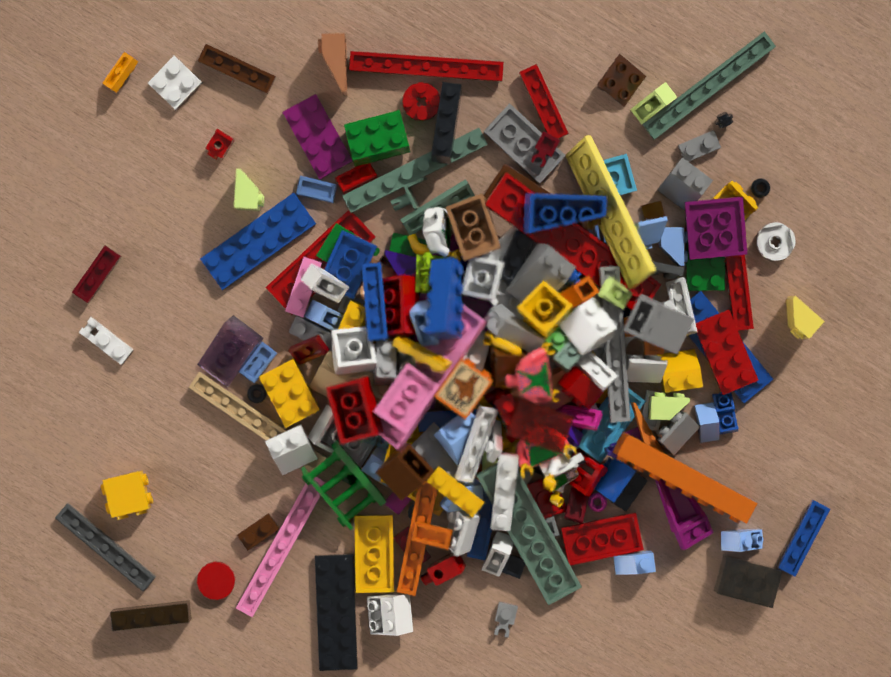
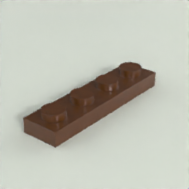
(236, 68)

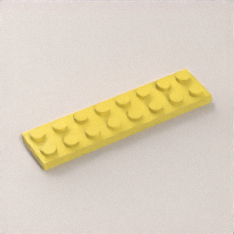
(617, 224)

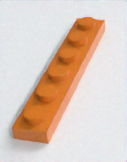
(415, 551)

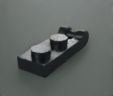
(515, 256)

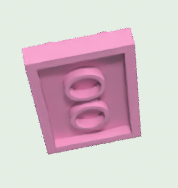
(406, 398)

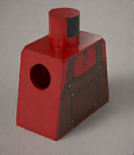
(450, 567)

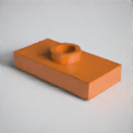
(432, 535)

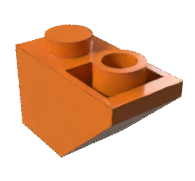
(580, 291)

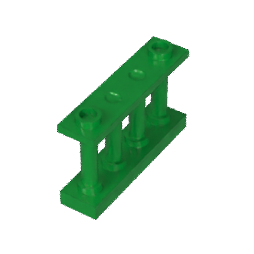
(350, 468)

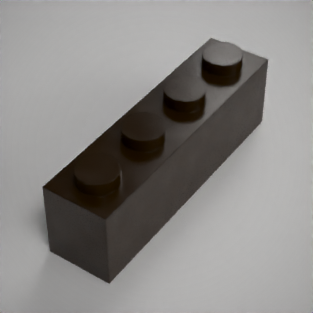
(150, 615)

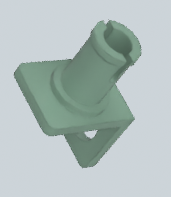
(407, 198)

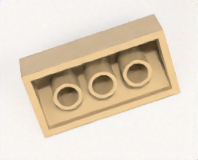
(326, 377)

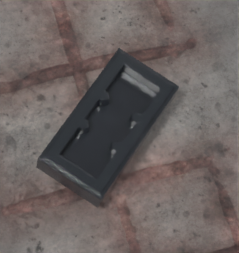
(630, 492)

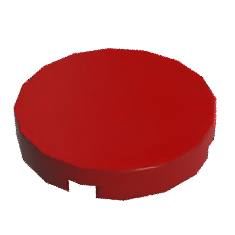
(216, 580)

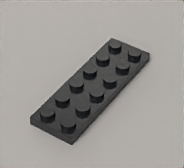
(336, 612)

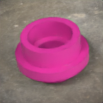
(599, 508)

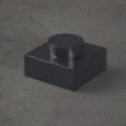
(514, 566)

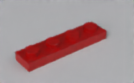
(543, 102)
(739, 292)

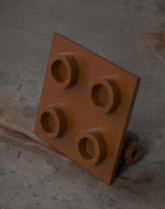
(621, 80)

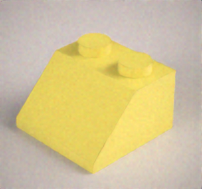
(801, 318)

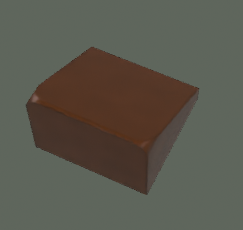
(653, 210)

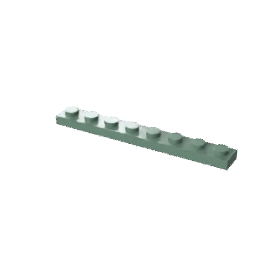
(709, 85)
(411, 172)

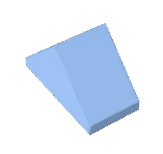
(708, 422)

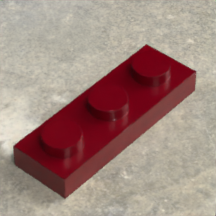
(96, 274)

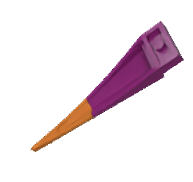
(683, 513)

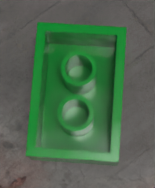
(377, 138)

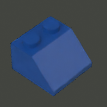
(615, 479)

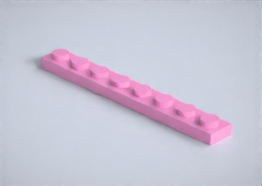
(279, 549)

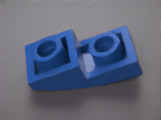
(726, 413)

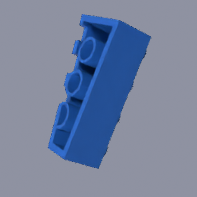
(555, 210)
(445, 300)

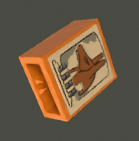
(464, 388)

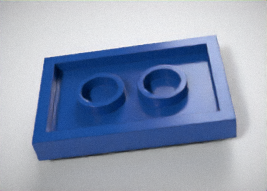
(347, 260)

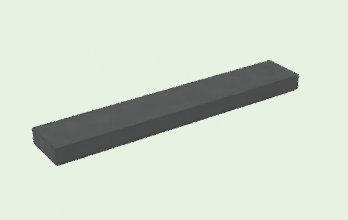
(105, 547)

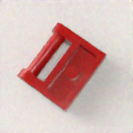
(586, 482)

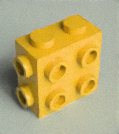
(127, 494)

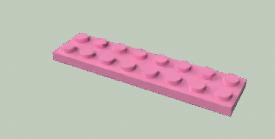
(450, 349)

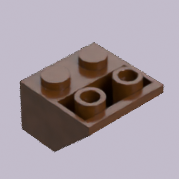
(404, 471)

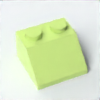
(247, 194)

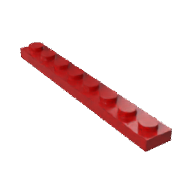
(426, 66)

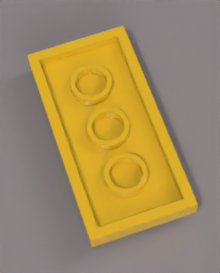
(374, 553)

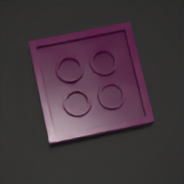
(715, 228)

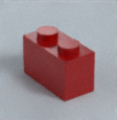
(579, 386)

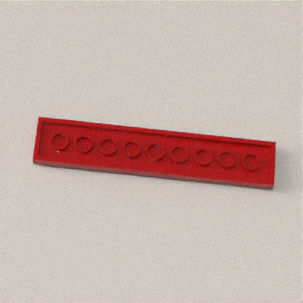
(569, 240)

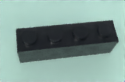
(446, 123)

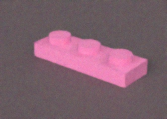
(301, 292)

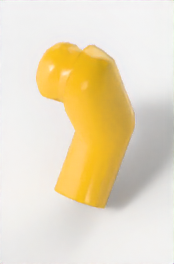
(417, 248)

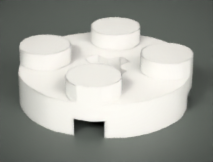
(765, 237)

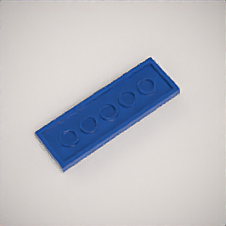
(258, 241)
(704, 309)

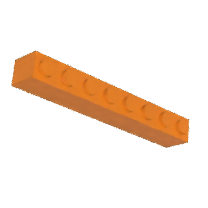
(681, 476)

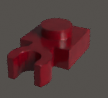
(546, 146)

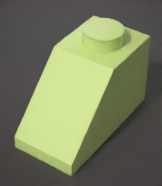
(653, 103)

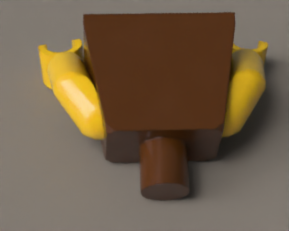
(503, 359)

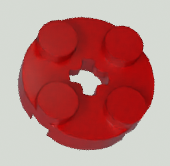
(410, 101)

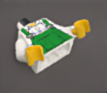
(438, 232)
(558, 473)

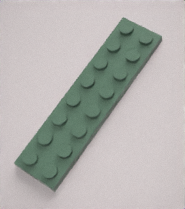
(535, 541)

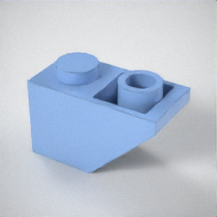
(673, 244)
(741, 540)

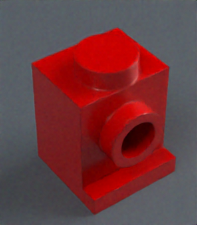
(226, 141)

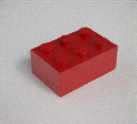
(399, 300)
(354, 409)

